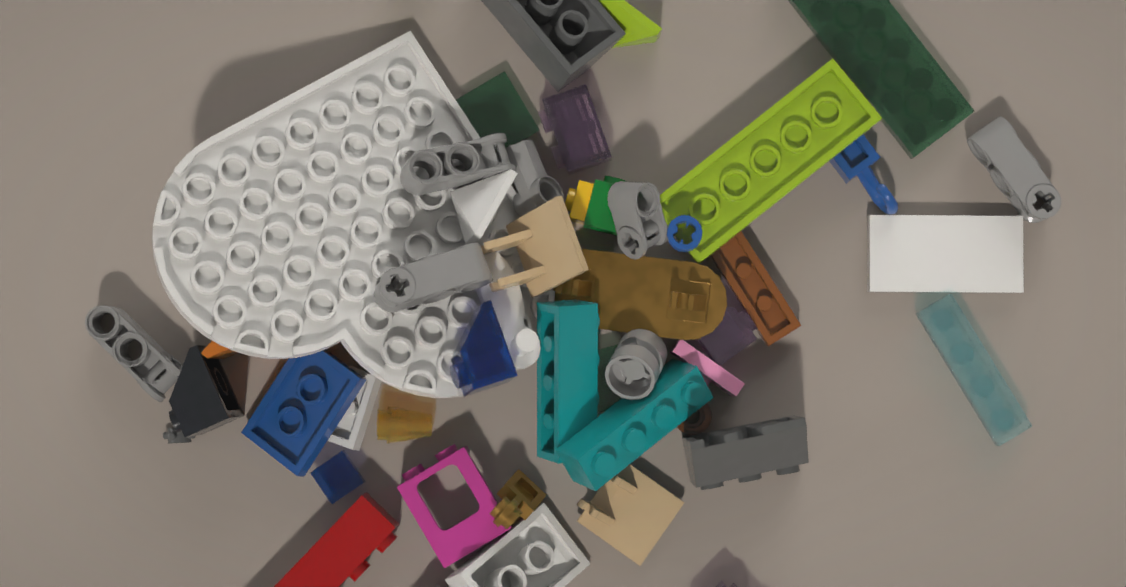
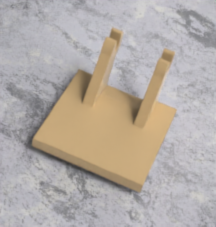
(545, 247)
(630, 513)

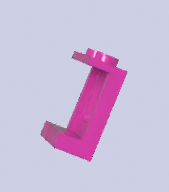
(466, 535)

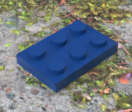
(303, 409)

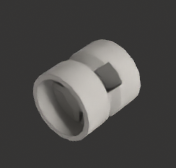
(636, 364)

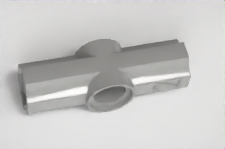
(531, 181)

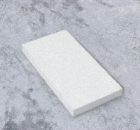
(945, 254)

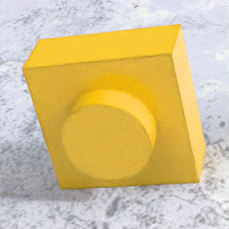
(578, 201)

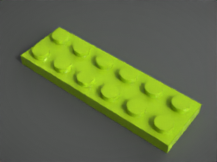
(769, 158)

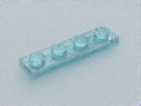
(973, 370)

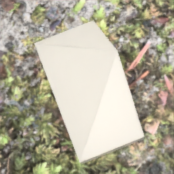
(479, 202)

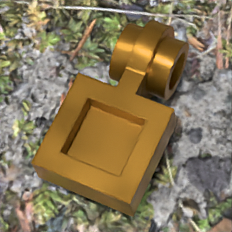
(518, 497)

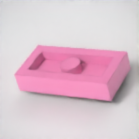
(709, 369)

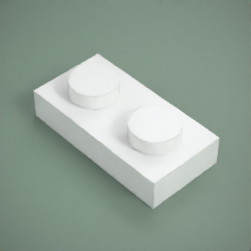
(354, 423)

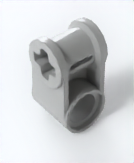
(637, 214)

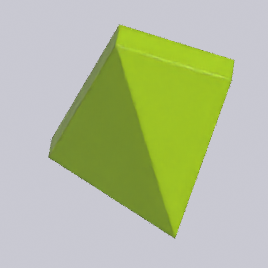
(636, 25)

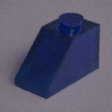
(482, 354)

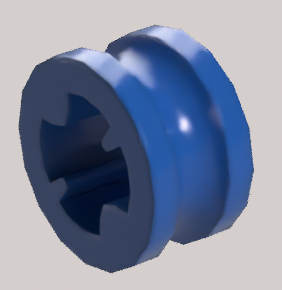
(673, 230)

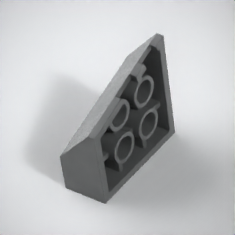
(746, 451)

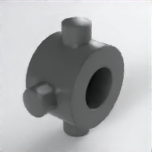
(175, 437)

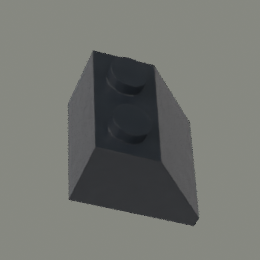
(202, 396)

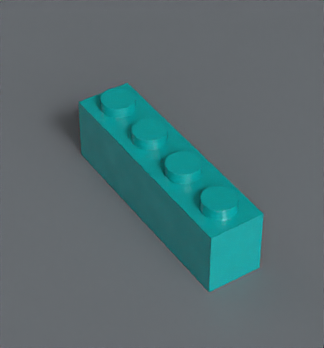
(566, 372)
(633, 426)

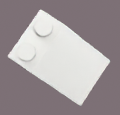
(527, 555)

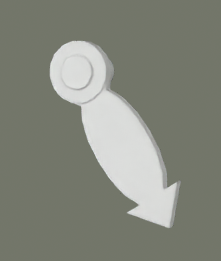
(510, 312)

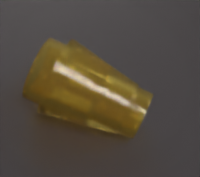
(402, 424)

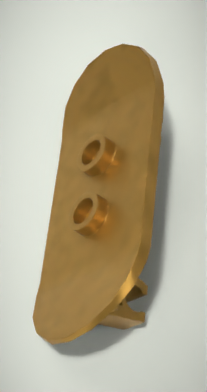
(649, 294)

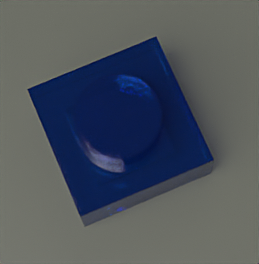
(337, 477)

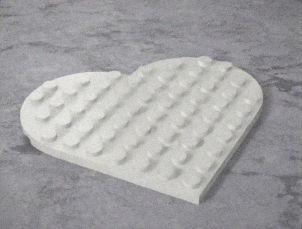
(301, 210)

